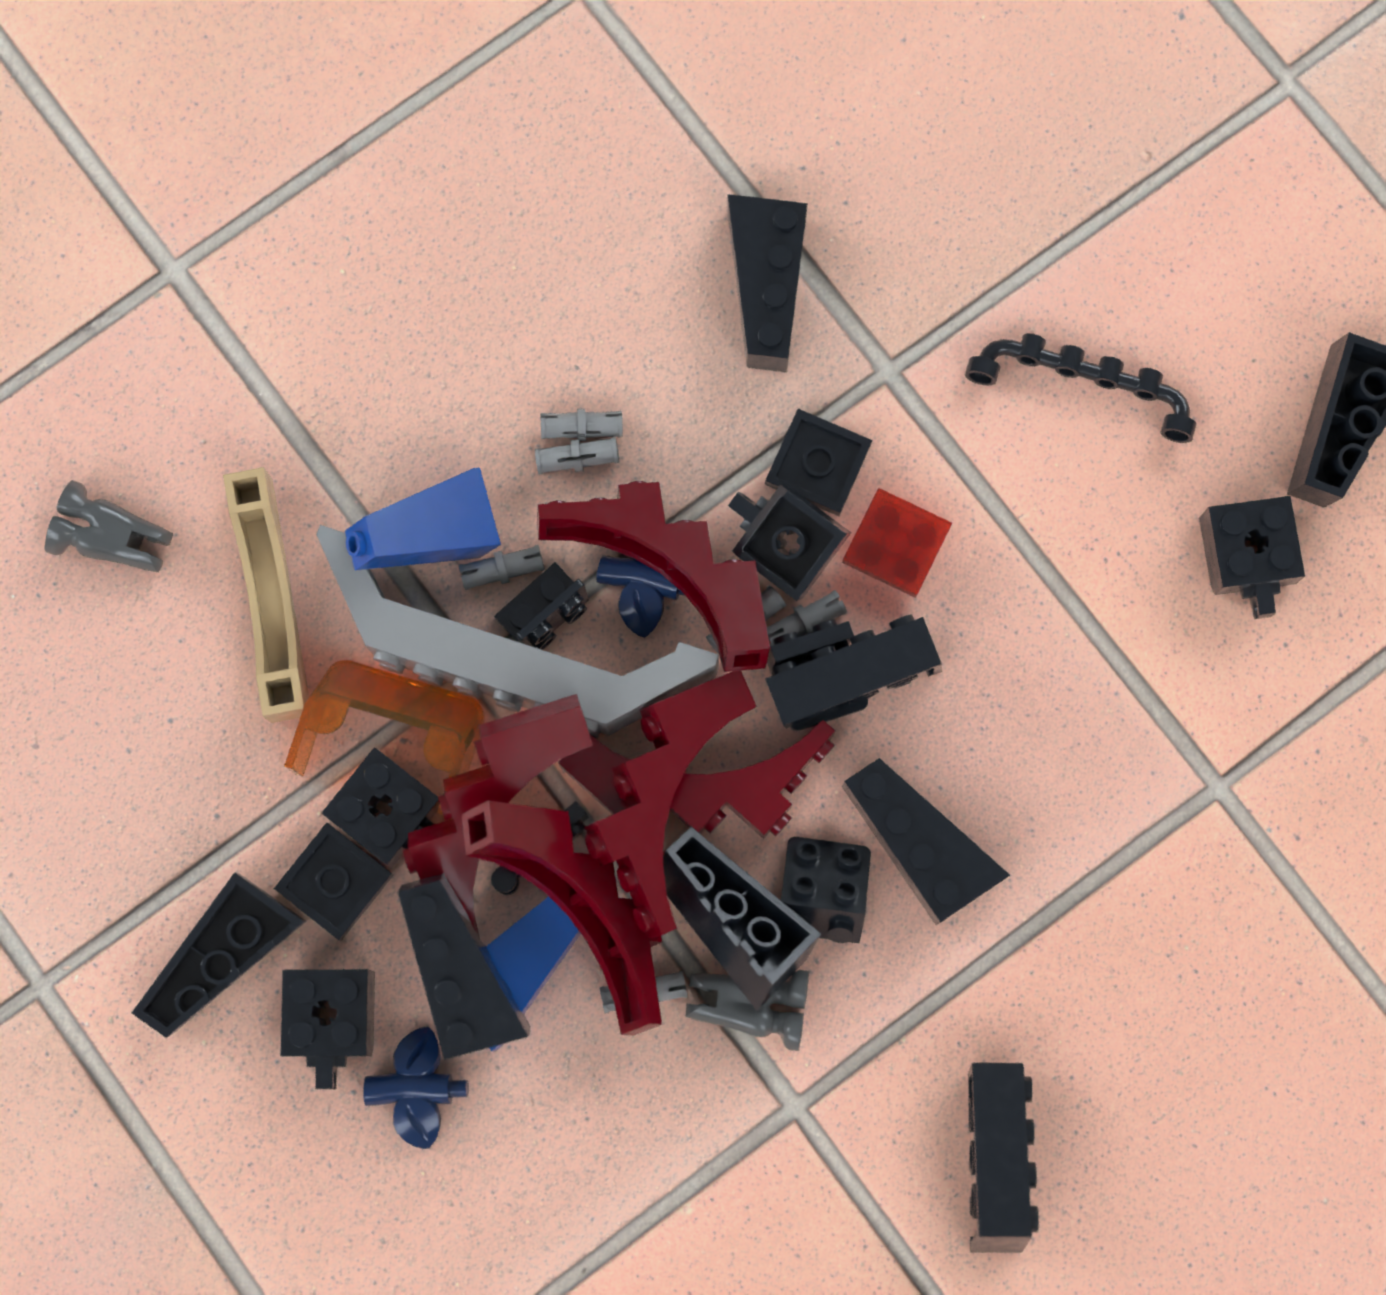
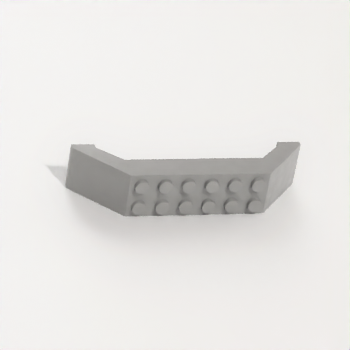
(501, 667)

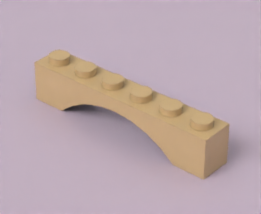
(265, 569)

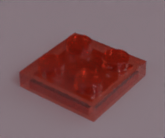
(897, 542)

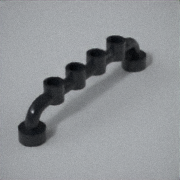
(1108, 375)

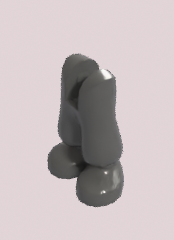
(112, 531)
(737, 1012)

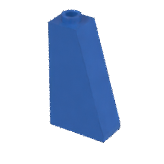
(429, 527)
(532, 951)

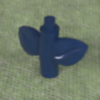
(643, 592)
(415, 1088)

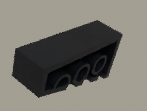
(767, 262)
(1342, 421)
(853, 671)
(926, 847)
(736, 917)
(220, 949)
(461, 983)
(1001, 1158)

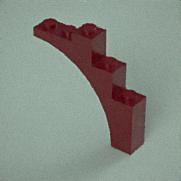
(680, 551)
(516, 752)
(648, 783)
(698, 802)
(541, 849)

